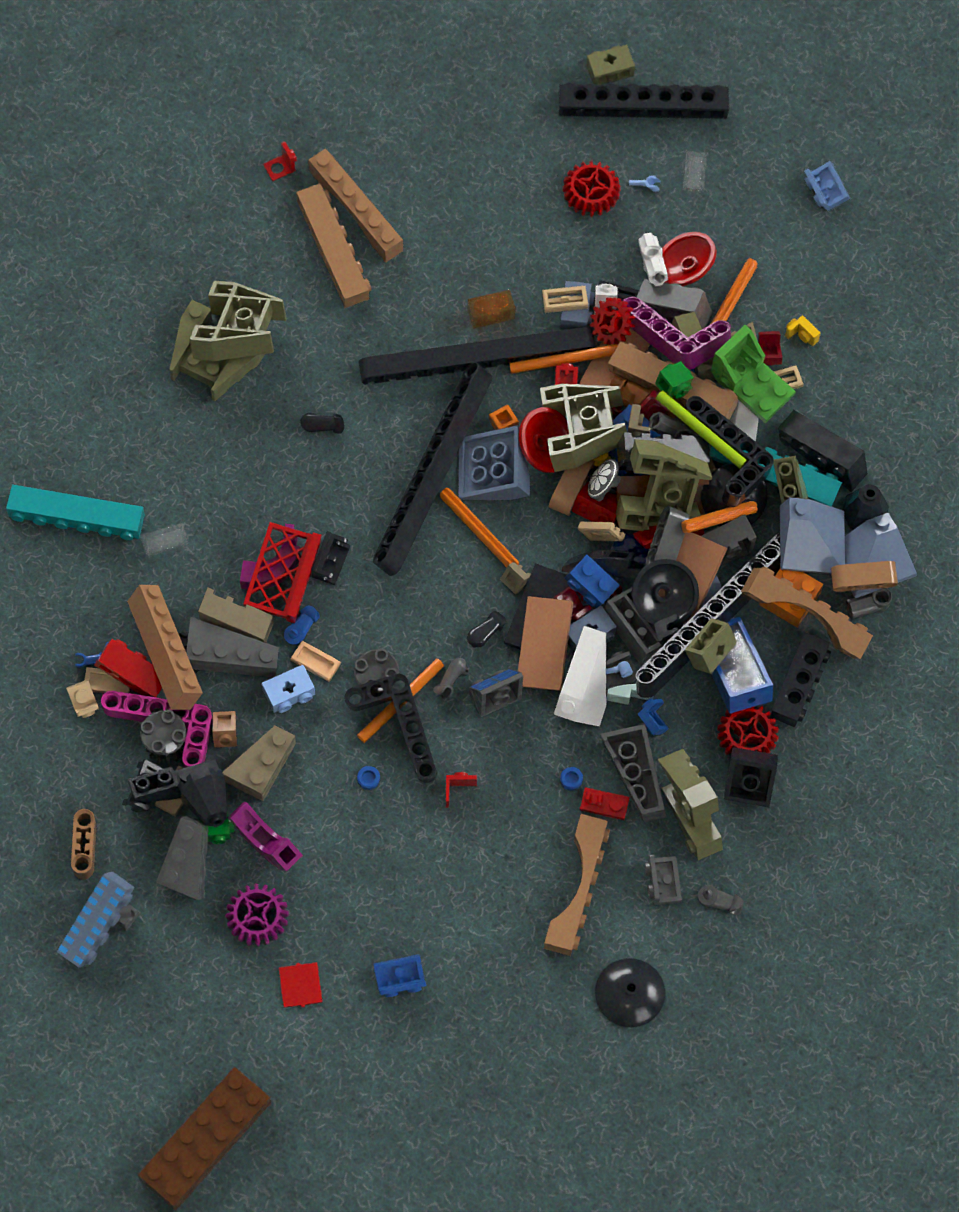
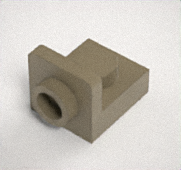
(636, 421)

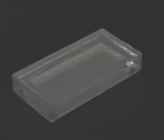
(694, 172)
(164, 540)

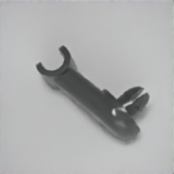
(454, 670)
(714, 898)

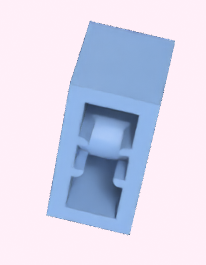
(296, 680)

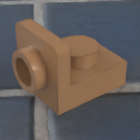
(224, 729)

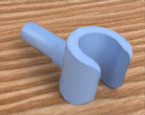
(648, 182)
(623, 667)

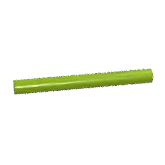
(701, 429)

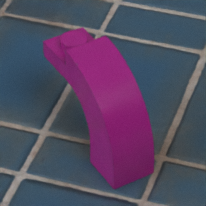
(277, 570)
(263, 839)

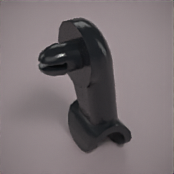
(315, 423)
(483, 632)

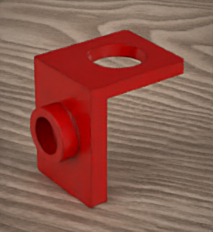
(287, 160)
(459, 779)

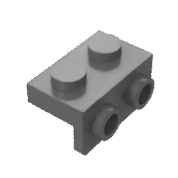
(664, 880)

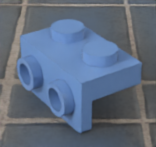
(827, 186)

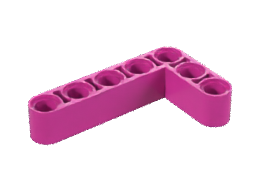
(148, 704)

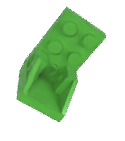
(741, 369)

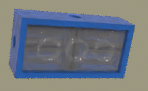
(741, 673)

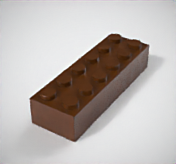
(204, 1138)

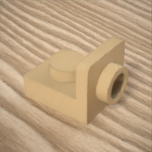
(82, 699)

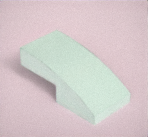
(622, 694)

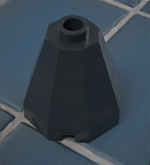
(864, 505)
(205, 795)

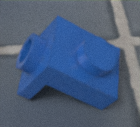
(651, 719)

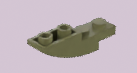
(789, 478)

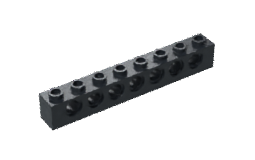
(652, 108)

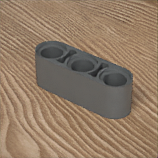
(668, 535)

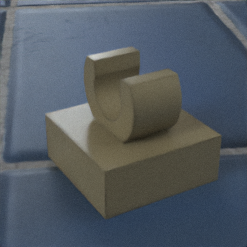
(515, 577)

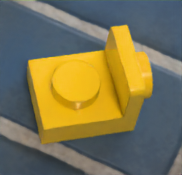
(805, 330)

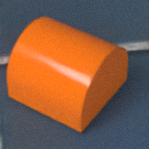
(503, 418)

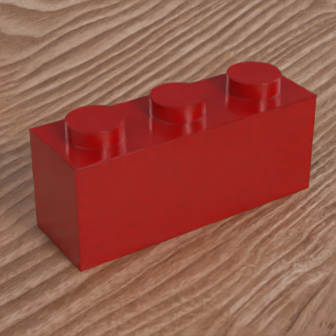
(129, 668)

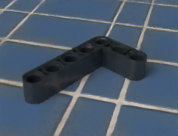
(739, 441)
(405, 718)

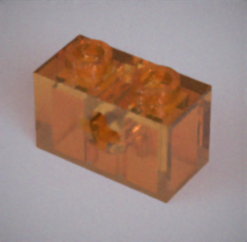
(491, 309)

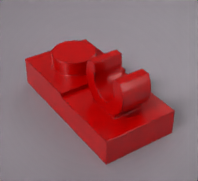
(604, 803)

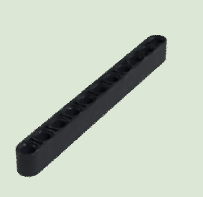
(485, 353)
(432, 469)
(721, 606)

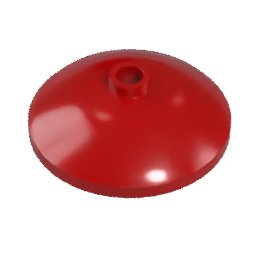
(688, 257)
(533, 436)

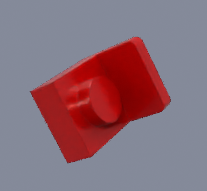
(566, 374)

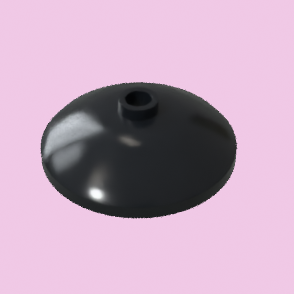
(712, 493)
(679, 587)
(627, 1007)

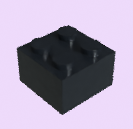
(751, 777)

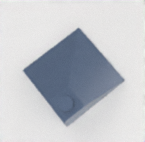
(493, 466)
(811, 536)
(877, 542)

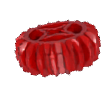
(577, 180)
(755, 737)

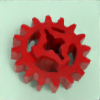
(612, 321)

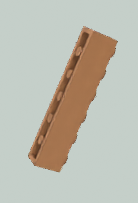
(333, 246)
(645, 367)
(164, 647)

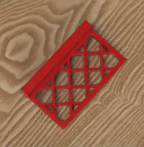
(301, 577)

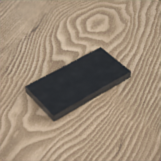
(542, 584)

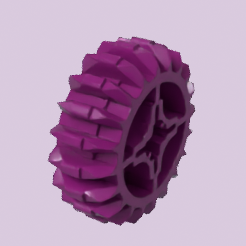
(250, 920)

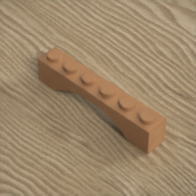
(374, 225)
(845, 636)
(563, 929)

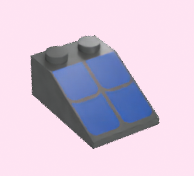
(497, 691)

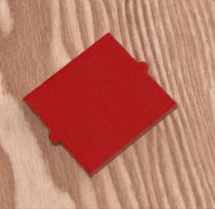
(300, 985)

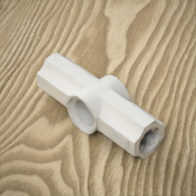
(653, 259)

